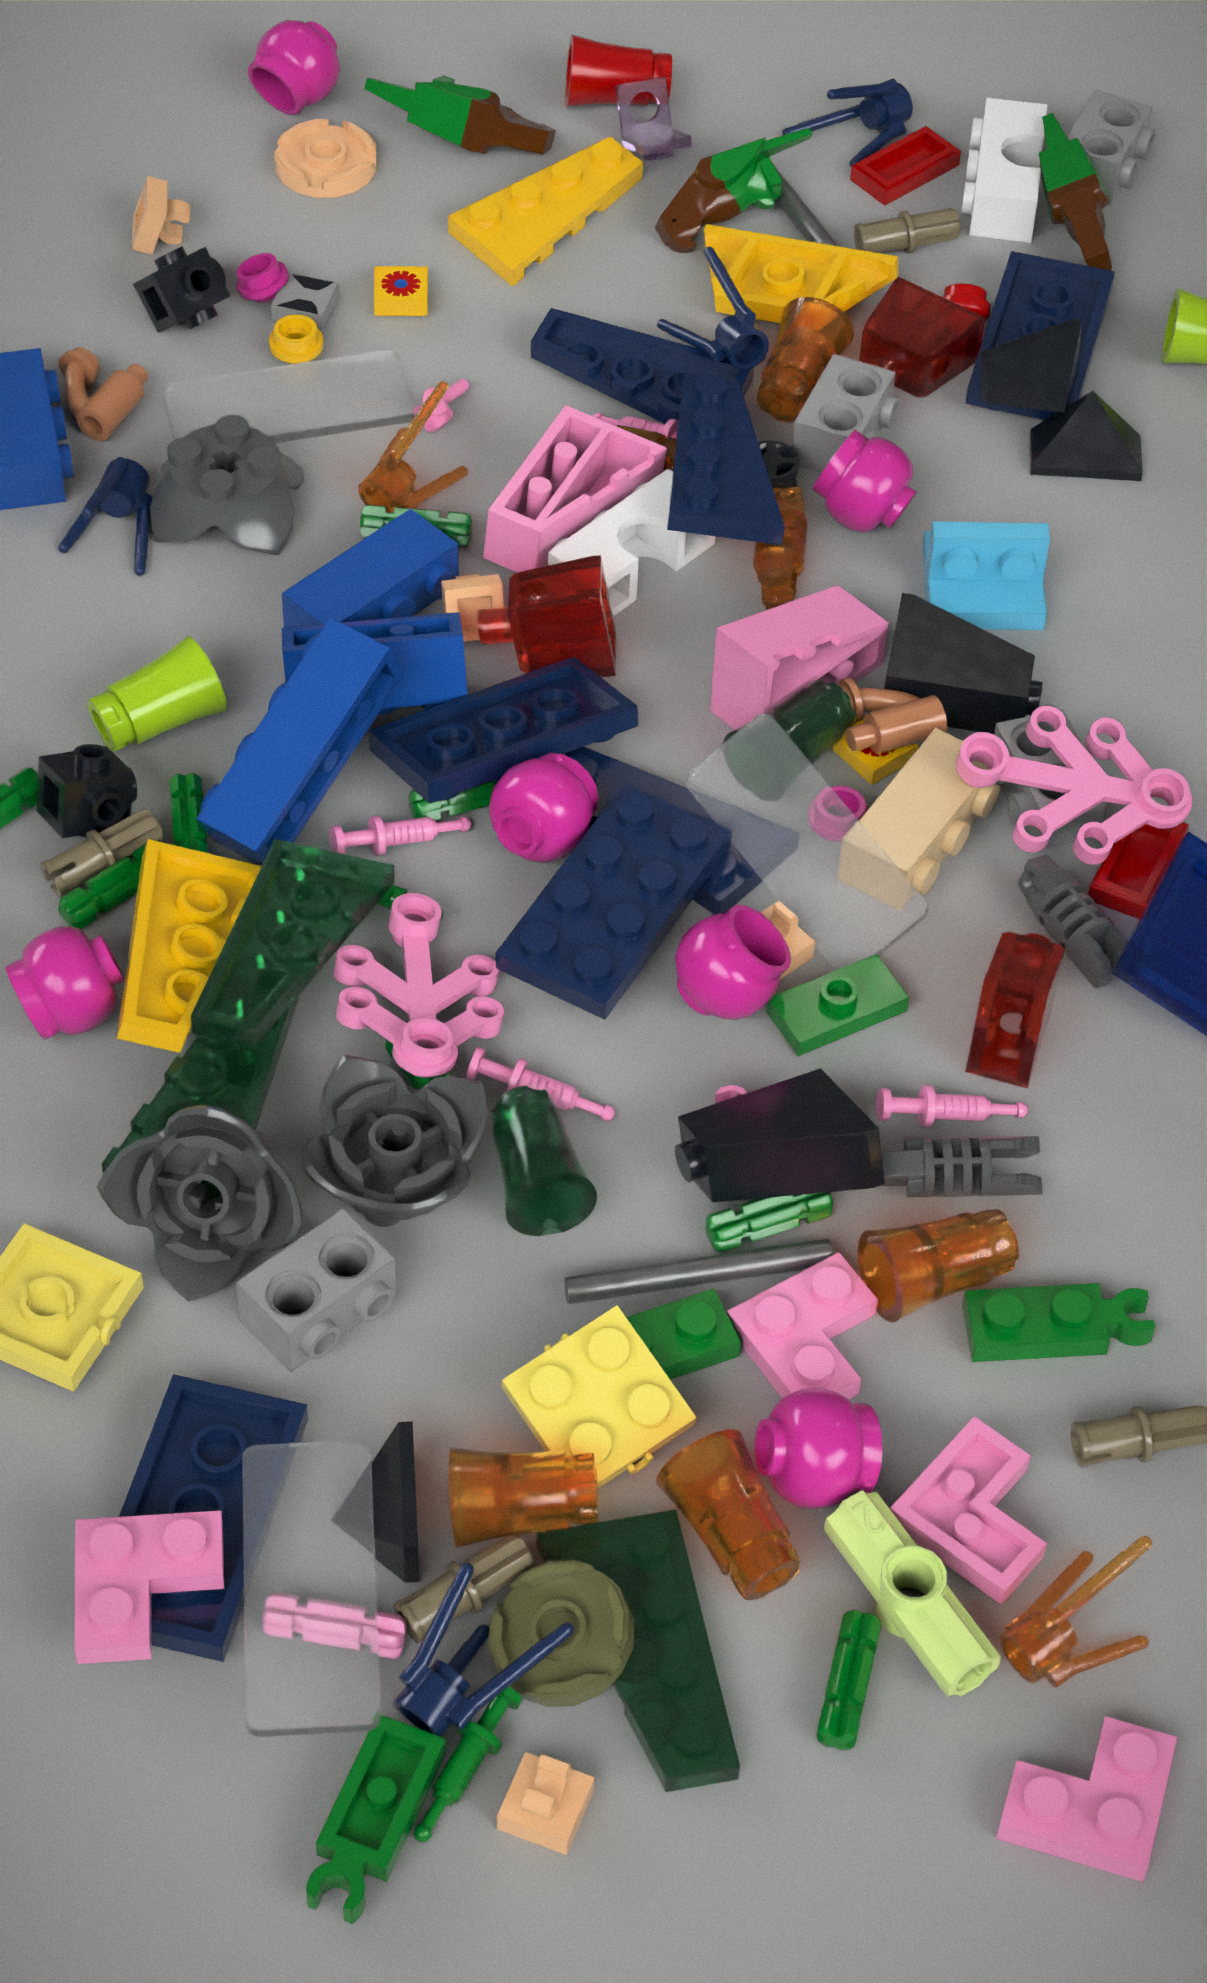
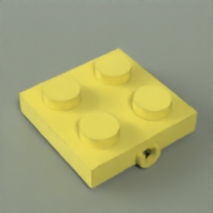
(59, 1305)
(600, 1397)

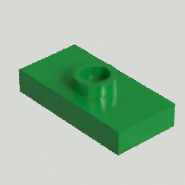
(837, 1004)

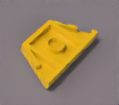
(780, 269)

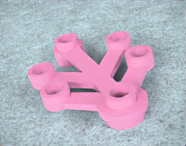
(1081, 781)
(423, 1044)

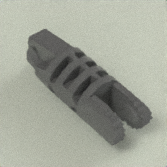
(1072, 919)
(960, 1167)

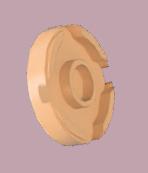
(325, 158)

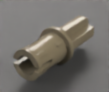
(907, 231)
(100, 851)
(1137, 1434)
(493, 1570)

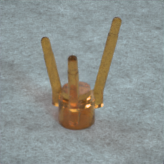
(393, 478)
(1042, 1637)

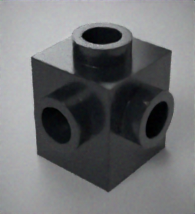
(183, 289)
(84, 790)

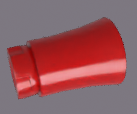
(598, 67)

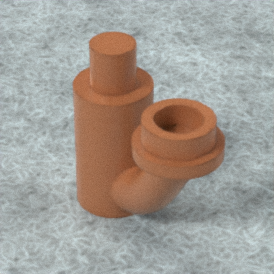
(110, 404)
(896, 718)

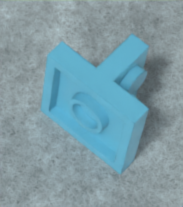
(988, 572)

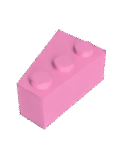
(564, 485)
(789, 648)

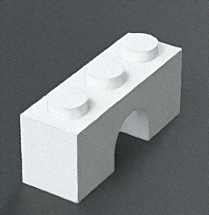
(1004, 170)
(631, 531)

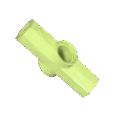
(932, 1624)

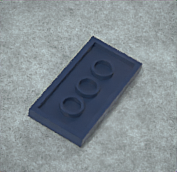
(1036, 296)
(500, 727)
(613, 900)
(197, 1467)

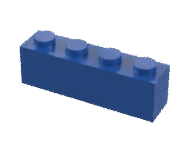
(301, 742)

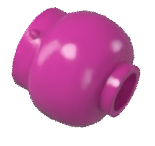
(295, 65)
(866, 483)
(543, 807)
(731, 963)
(66, 981)
(819, 1448)

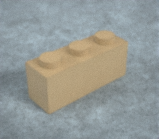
(928, 810)

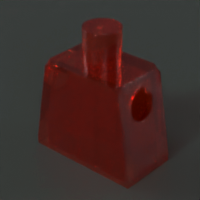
(920, 338)
(556, 616)
(1020, 982)

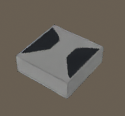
(306, 297)

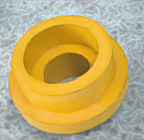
(295, 339)

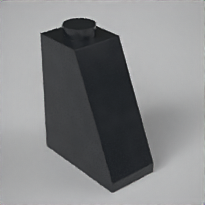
(965, 667)
(781, 1142)

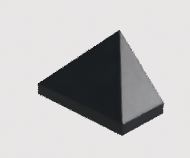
(1033, 369)
(1086, 443)
(396, 1504)

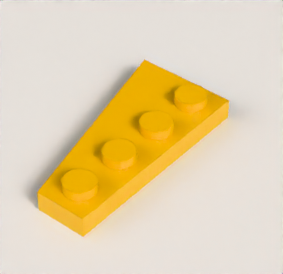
(534, 213)
(177, 933)

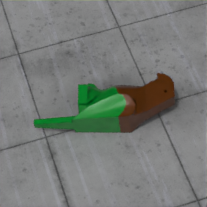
(464, 115)
(724, 188)
(1075, 193)

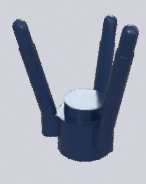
(883, 109)
(735, 335)
(118, 495)
(436, 1694)

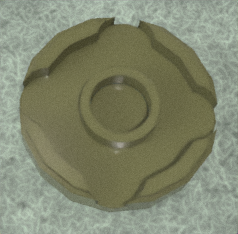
(589, 1657)

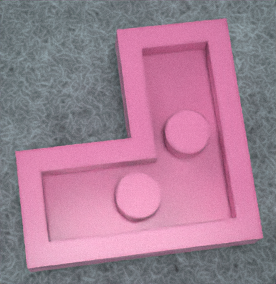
(792, 1327)
(956, 1512)
(126, 1562)
(1100, 1820)

